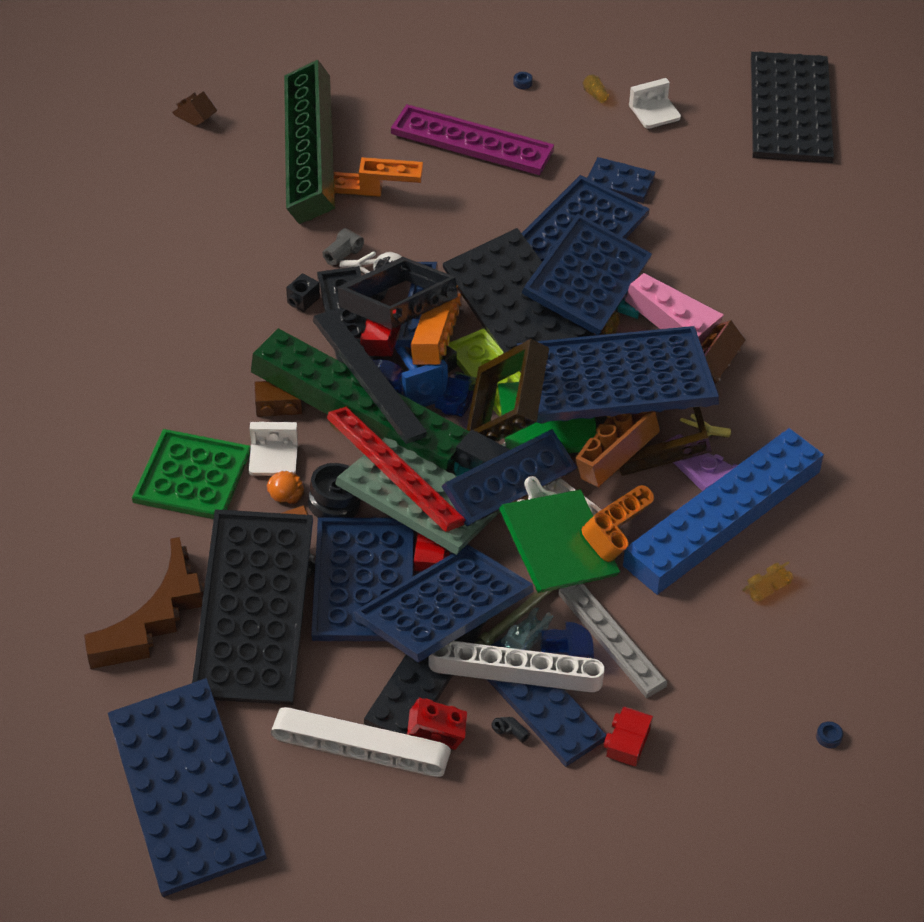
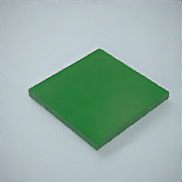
(571, 433)
(191, 474)
(552, 541)

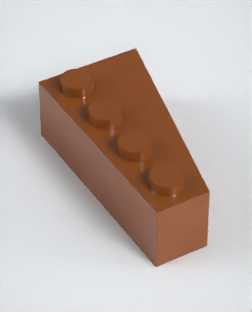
(615, 444)

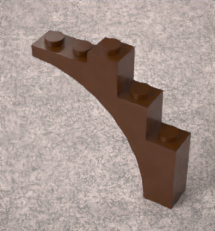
(133, 636)

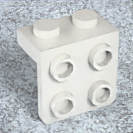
(652, 104)
(273, 448)

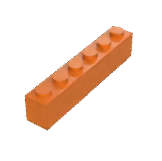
(434, 332)

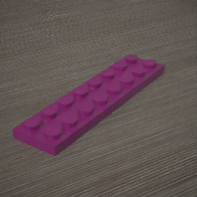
(472, 139)

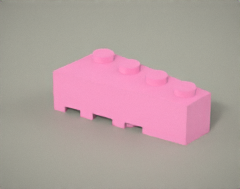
(669, 307)

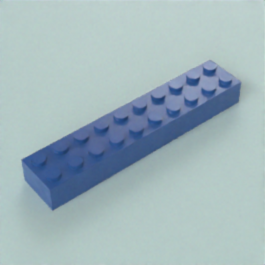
(722, 511)

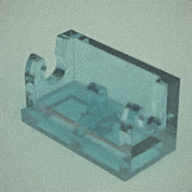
(527, 632)

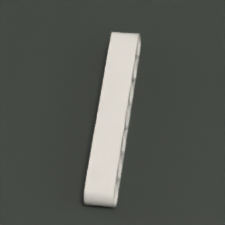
(527, 667)
(361, 742)

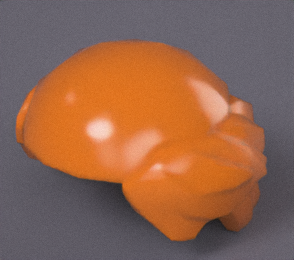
(285, 487)

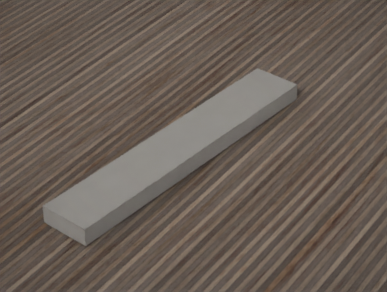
(613, 639)

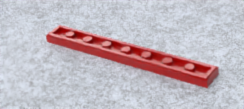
(396, 469)

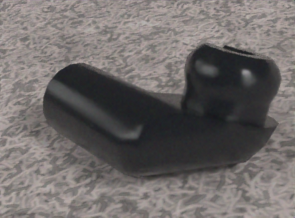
(510, 725)

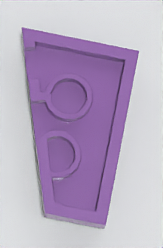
(703, 469)

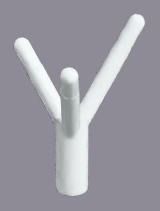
(363, 261)

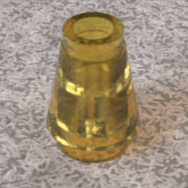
(594, 86)

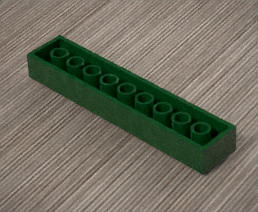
(308, 142)
(332, 386)

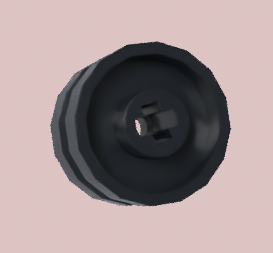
(327, 498)

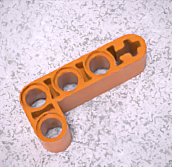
(603, 528)

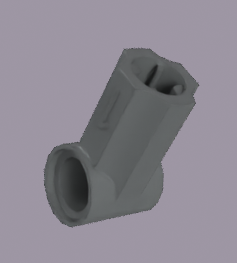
(345, 243)

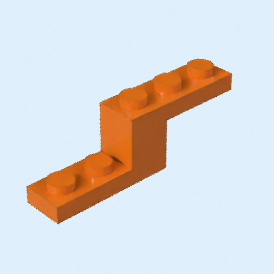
(372, 174)

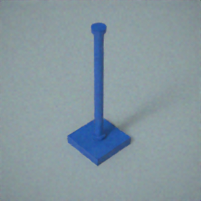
(425, 382)

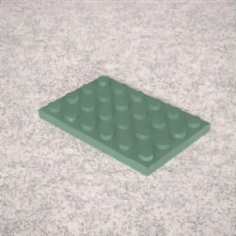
(374, 487)

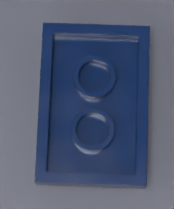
(622, 178)

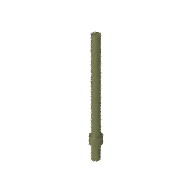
(488, 638)

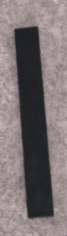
(370, 377)

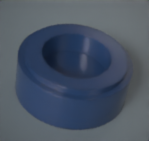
(522, 80)
(829, 734)

